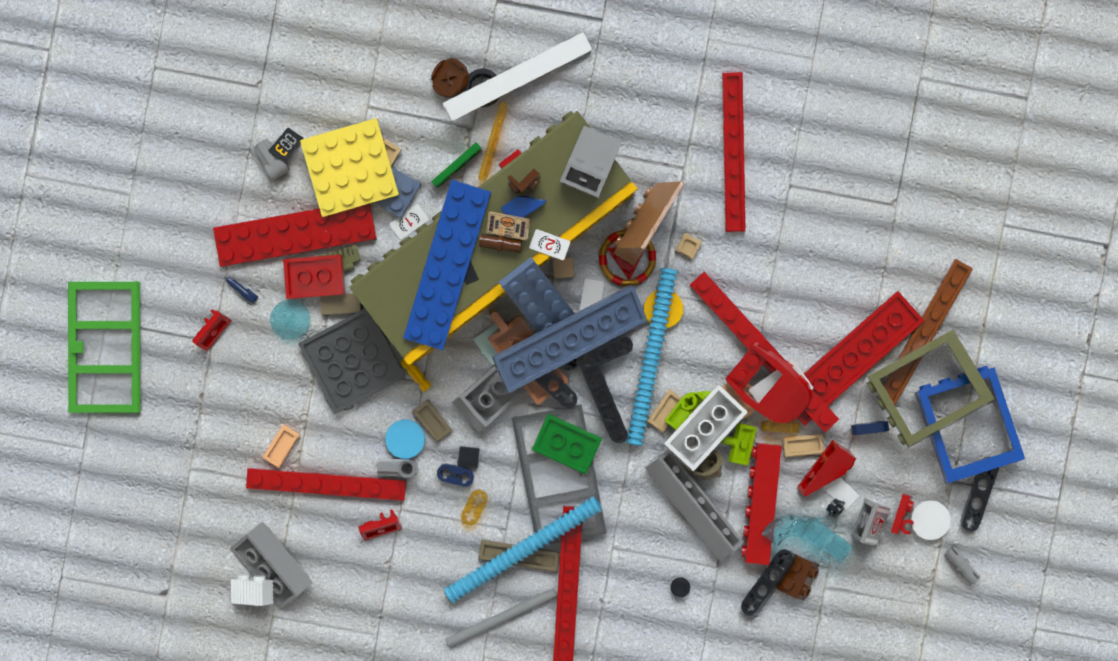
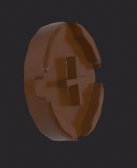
(450, 78)

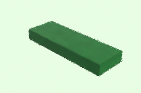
(456, 165)

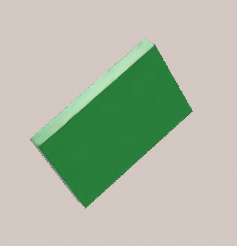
(567, 444)

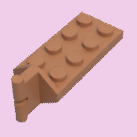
(511, 333)

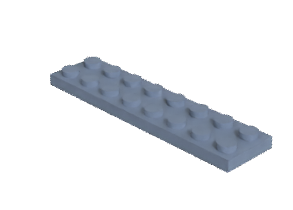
(569, 338)

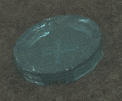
(290, 319)

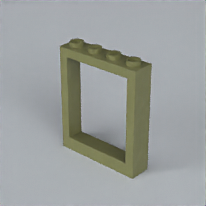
(969, 369)

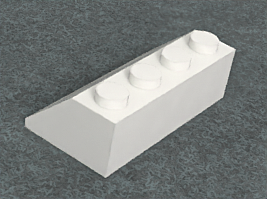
(705, 428)

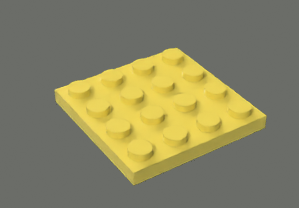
(349, 167)

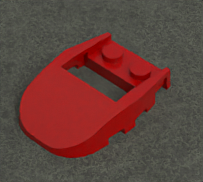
(786, 397)

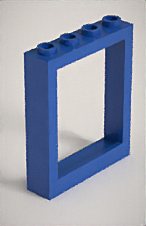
(949, 474)

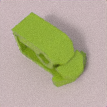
(685, 407)

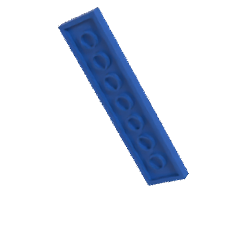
(447, 264)

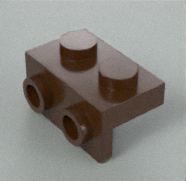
(530, 182)
(799, 578)

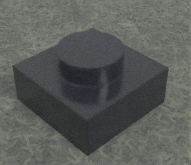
(468, 457)

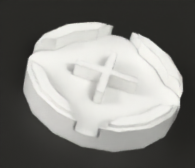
(930, 519)

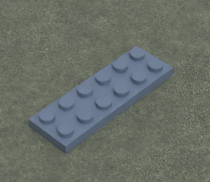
(535, 295)

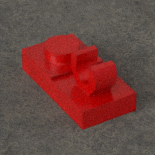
(212, 330)
(905, 506)
(378, 528)

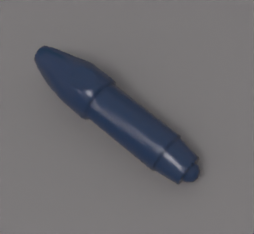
(245, 293)

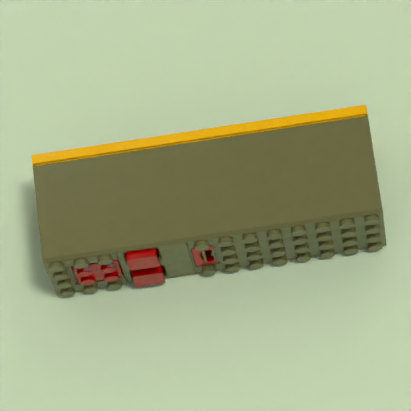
(392, 284)

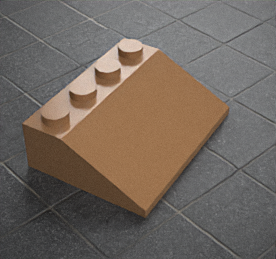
(646, 221)

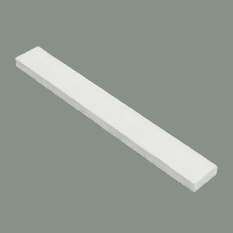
(517, 77)

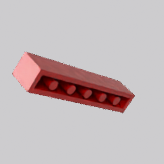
(762, 502)

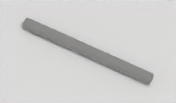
(501, 617)

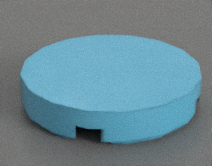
(405, 438)

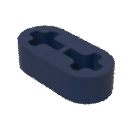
(870, 427)
(453, 479)

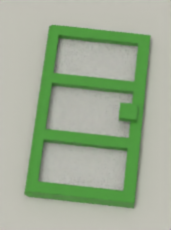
(104, 347)

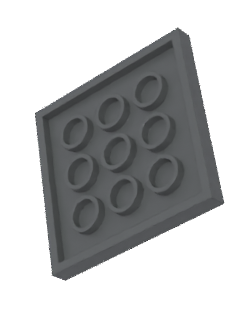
(351, 360)

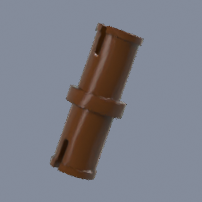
(500, 243)

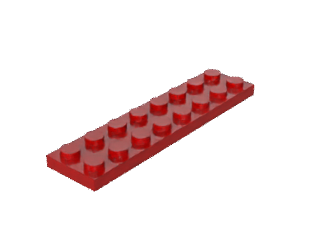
(292, 234)
(861, 349)

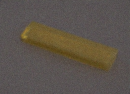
(493, 140)

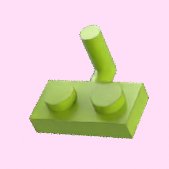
(741, 443)

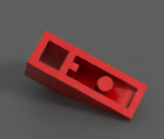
(830, 466)

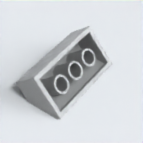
(266, 556)

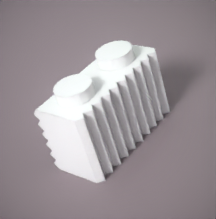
(251, 590)

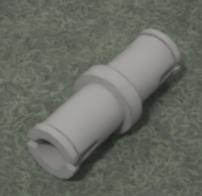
(962, 565)

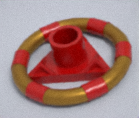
(627, 268)

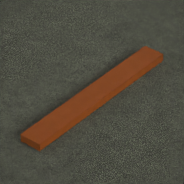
(925, 332)

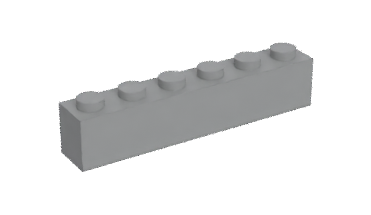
(694, 504)

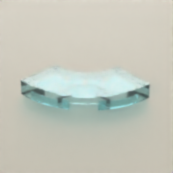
(783, 528)

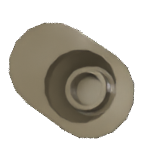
(710, 467)

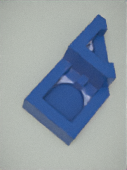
(522, 206)

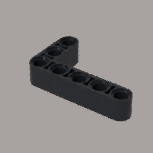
(602, 385)

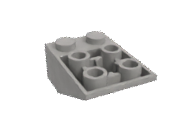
(590, 162)

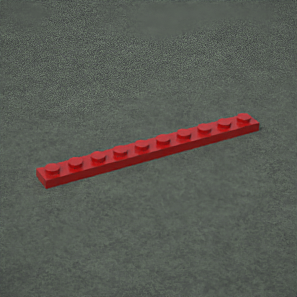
(748, 335)

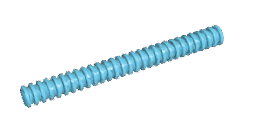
(651, 356)
(523, 549)

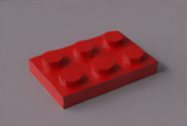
(314, 276)

